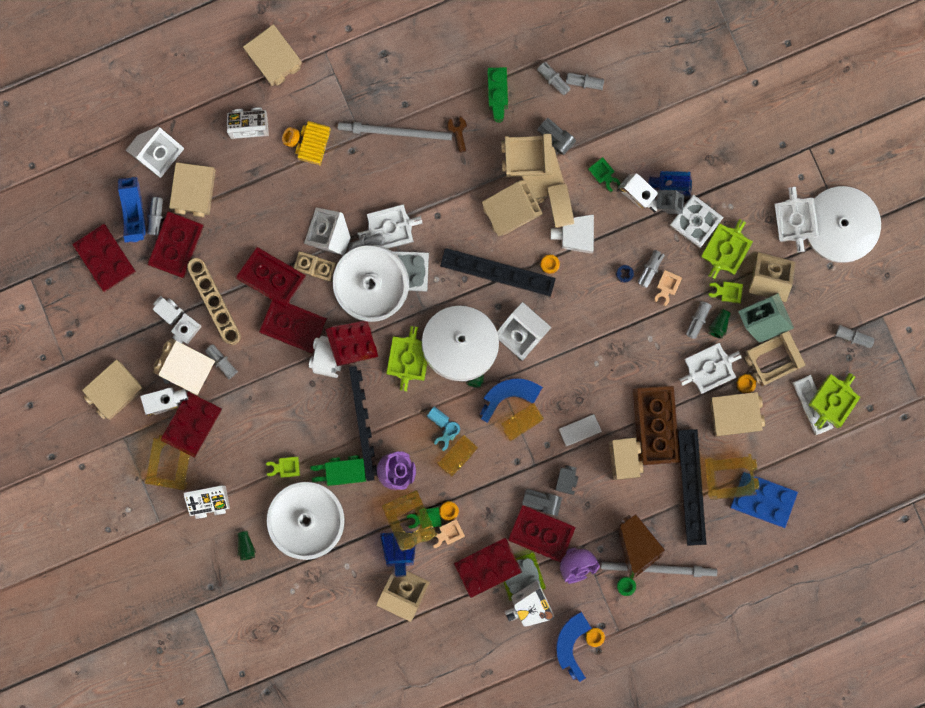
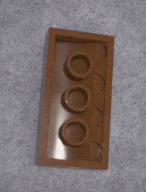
(656, 425)

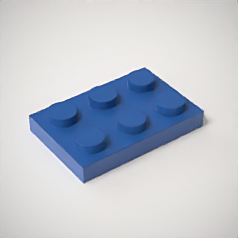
(770, 504)

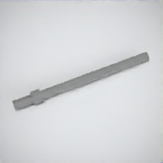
(357, 128)
(696, 571)

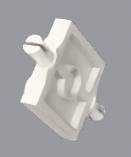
(796, 219)
(393, 225)
(710, 368)

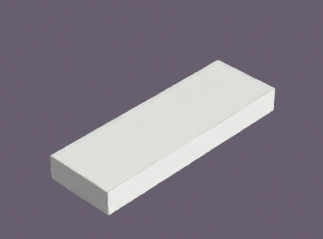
(806, 390)

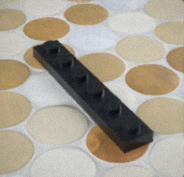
(497, 272)
(362, 415)
(692, 487)

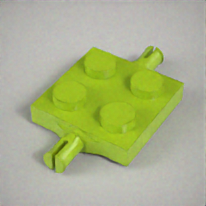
(726, 249)
(407, 359)
(834, 401)

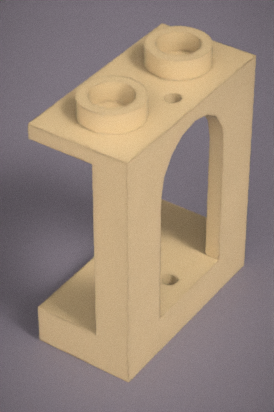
(754, 353)

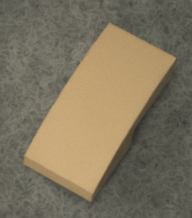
(560, 205)
(315, 266)

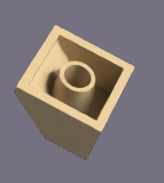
(772, 276)
(403, 595)

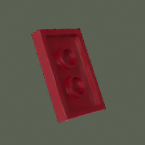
(175, 245)
(104, 258)
(271, 277)
(293, 326)
(352, 343)
(191, 425)
(541, 533)
(488, 567)

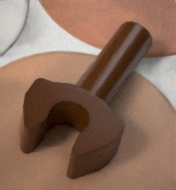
(458, 133)

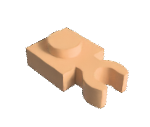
(668, 285)
(450, 533)

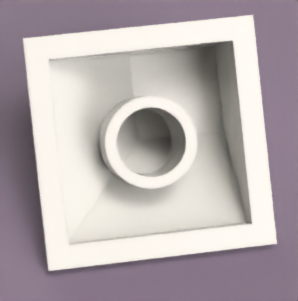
(155, 150)
(328, 231)

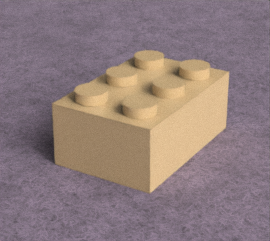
(625, 458)

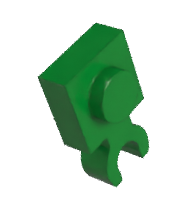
(602, 173)
(433, 514)

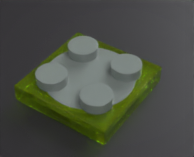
(531, 573)

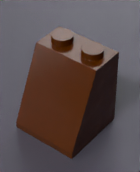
(638, 545)

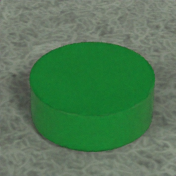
(626, 586)

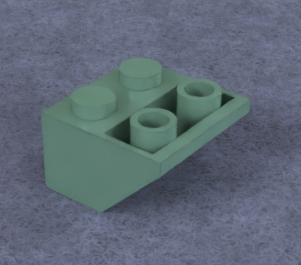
(766, 318)

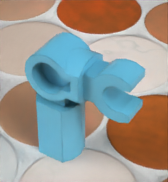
(451, 428)

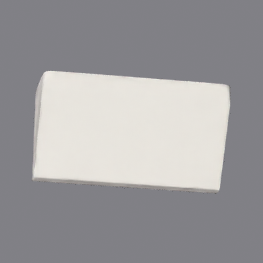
(580, 430)

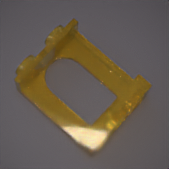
(527, 419)
(461, 450)
(727, 464)
(182, 468)
(401, 506)

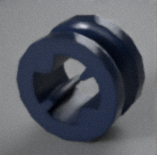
(619, 273)

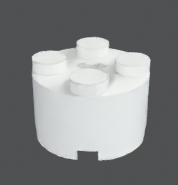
(323, 360)

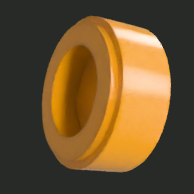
(290, 137)
(550, 264)
(746, 384)
(449, 511)
(595, 637)

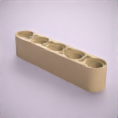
(211, 292)

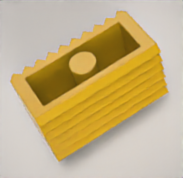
(313, 143)

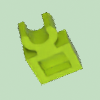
(729, 292)
(287, 467)

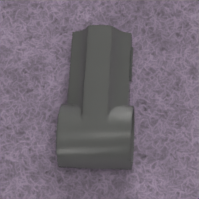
(561, 139)
(545, 502)

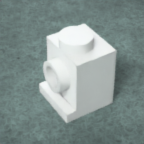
(167, 310)
(193, 328)

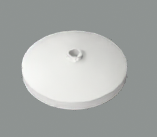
(847, 242)
(354, 286)
(460, 359)
(287, 516)

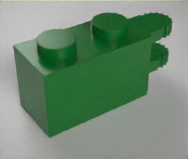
(497, 92)
(342, 472)

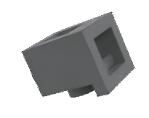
(670, 201)
(567, 480)

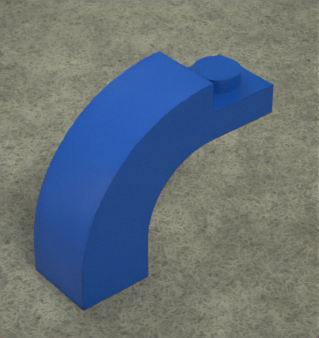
(132, 209)
(518, 388)
(566, 638)

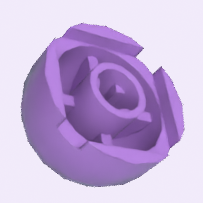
(396, 470)
(578, 564)

